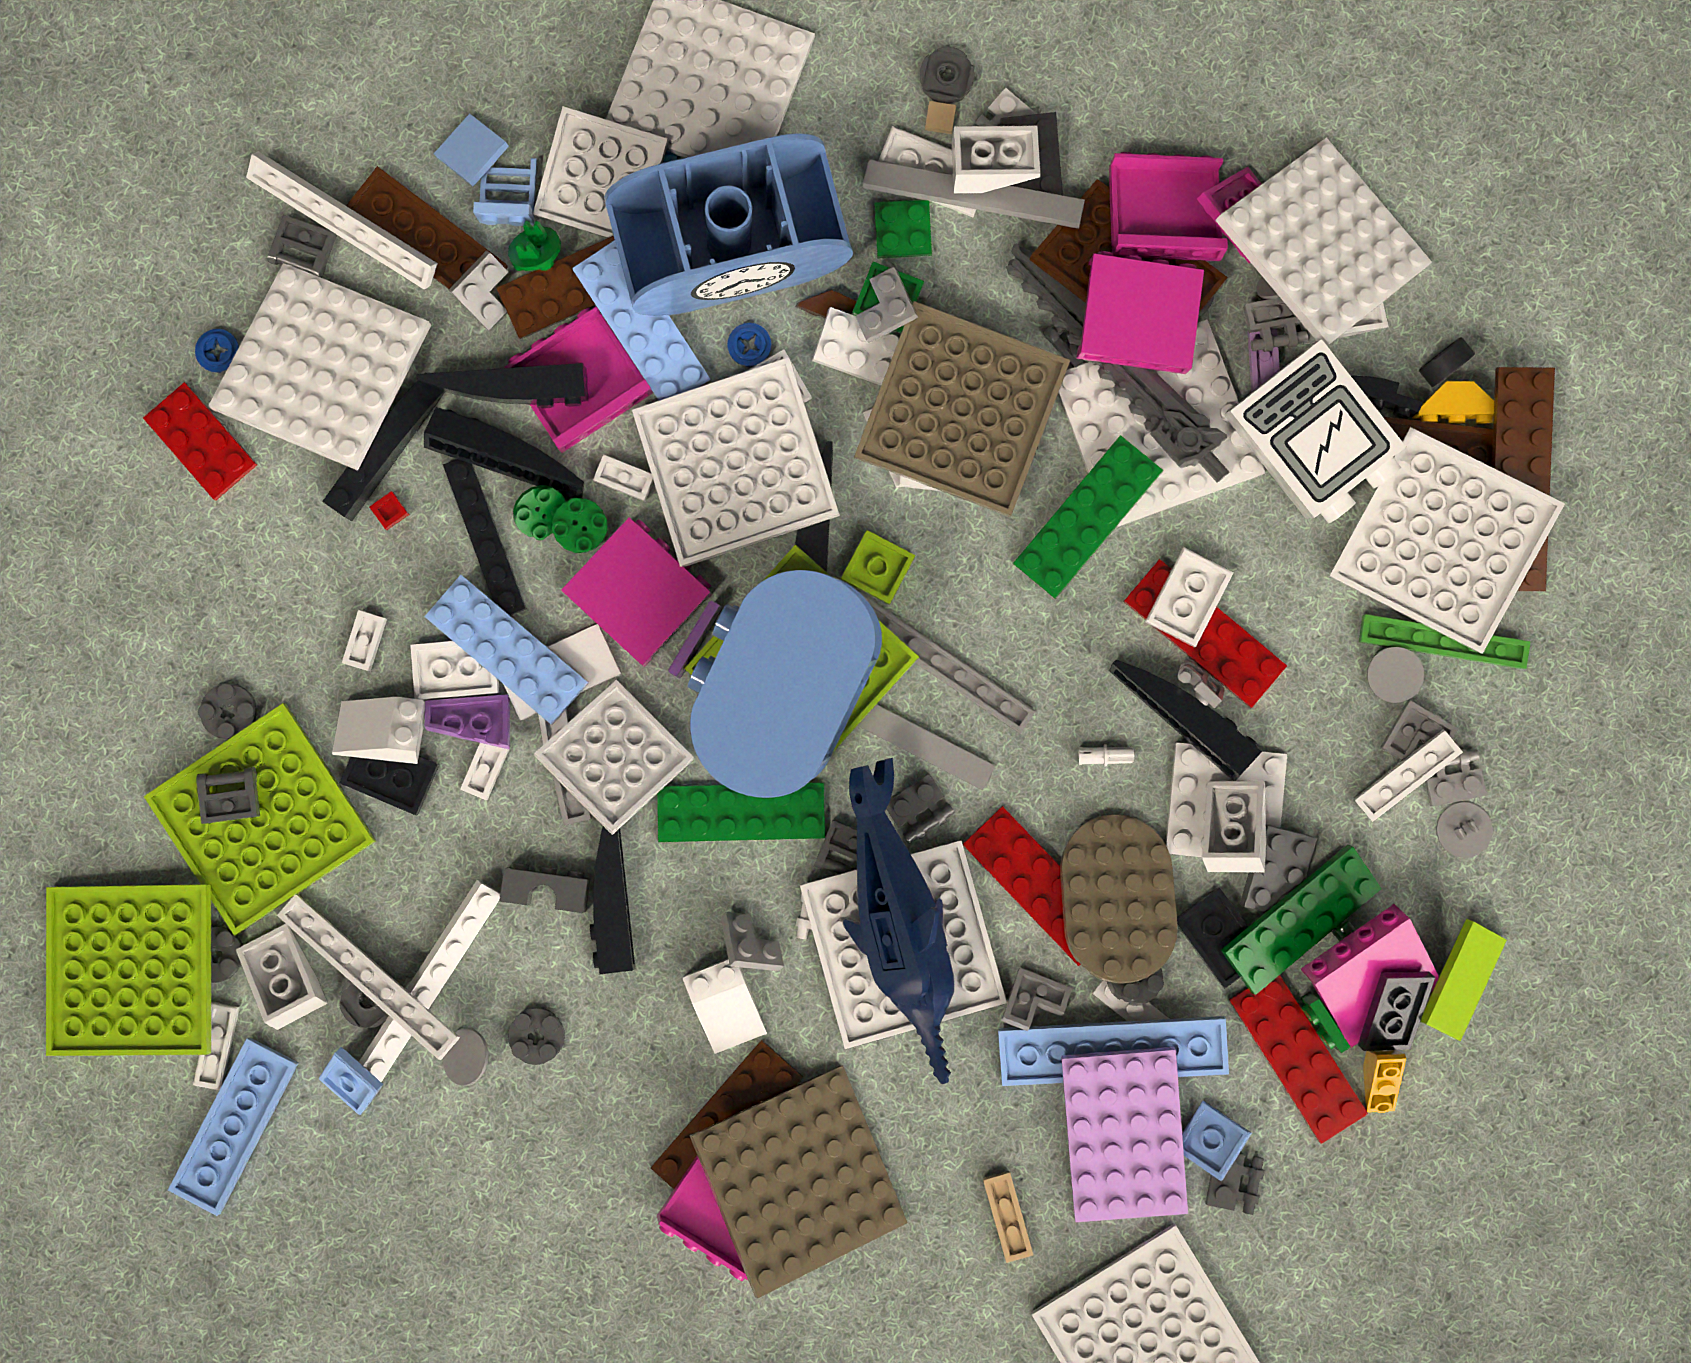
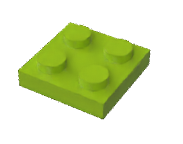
(878, 567)

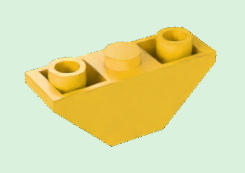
(1456, 403)
(1382, 1079)

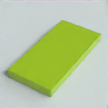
(1463, 980)

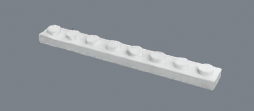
(341, 220)
(433, 974)
(368, 977)

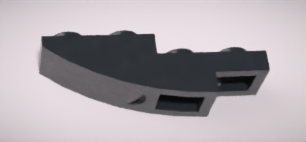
(1384, 394)

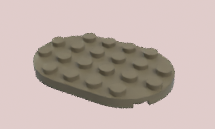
(1118, 899)

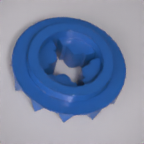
(747, 332)
(208, 342)

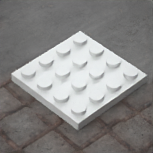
(586, 162)
(613, 757)
(1189, 793)

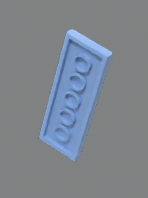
(649, 340)
(506, 649)
(233, 1126)

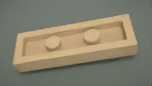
(1007, 1216)

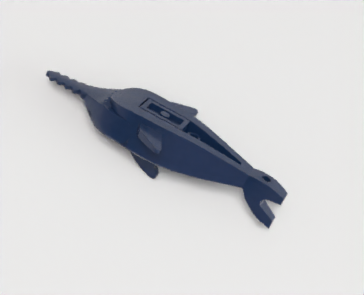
(898, 916)

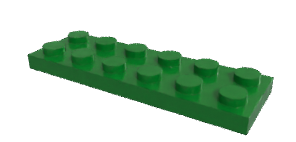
(1088, 517)
(726, 815)
(1301, 919)

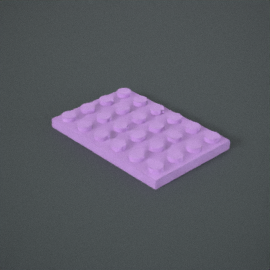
(1124, 1134)

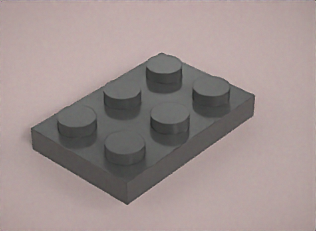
(1285, 868)

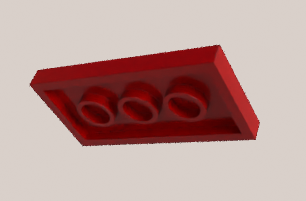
(200, 441)

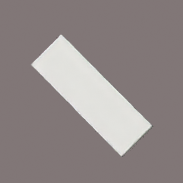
(212, 1067)

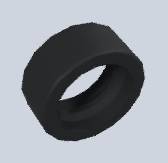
(1446, 362)

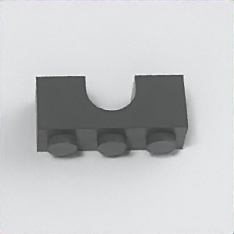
(520, 883)

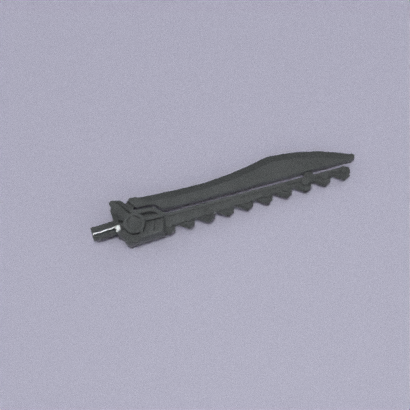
(1177, 429)

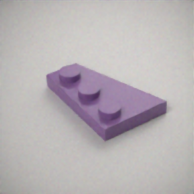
(471, 718)

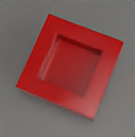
(389, 510)

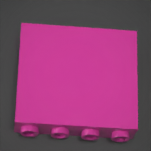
(1158, 207)
(1141, 313)
(611, 377)
(637, 590)
(1351, 968)
(696, 1219)

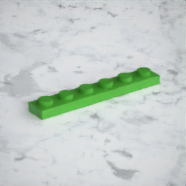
(1422, 639)

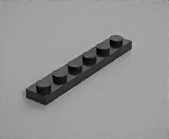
(484, 536)

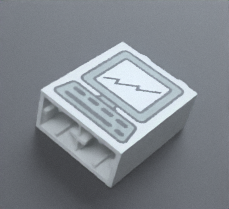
(1317, 433)

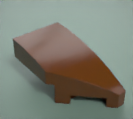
(819, 304)

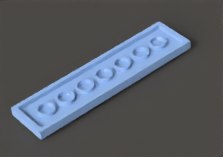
(1036, 1054)

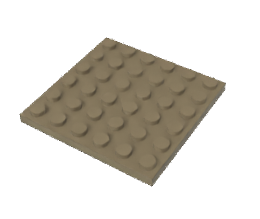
(962, 409)
(798, 1180)

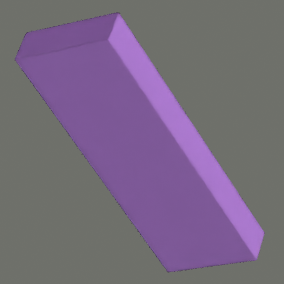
(695, 639)

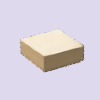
(940, 117)

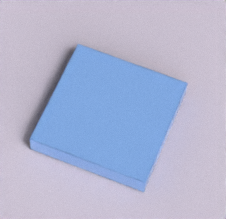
(471, 150)
(350, 1081)
(1213, 1140)

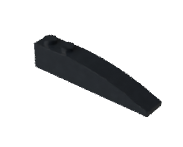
(516, 385)
(394, 434)
(497, 451)
(815, 538)
(1197, 723)
(611, 908)

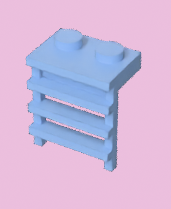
(507, 211)

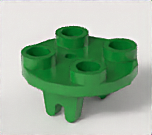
(534, 248)
(588, 515)
(530, 520)

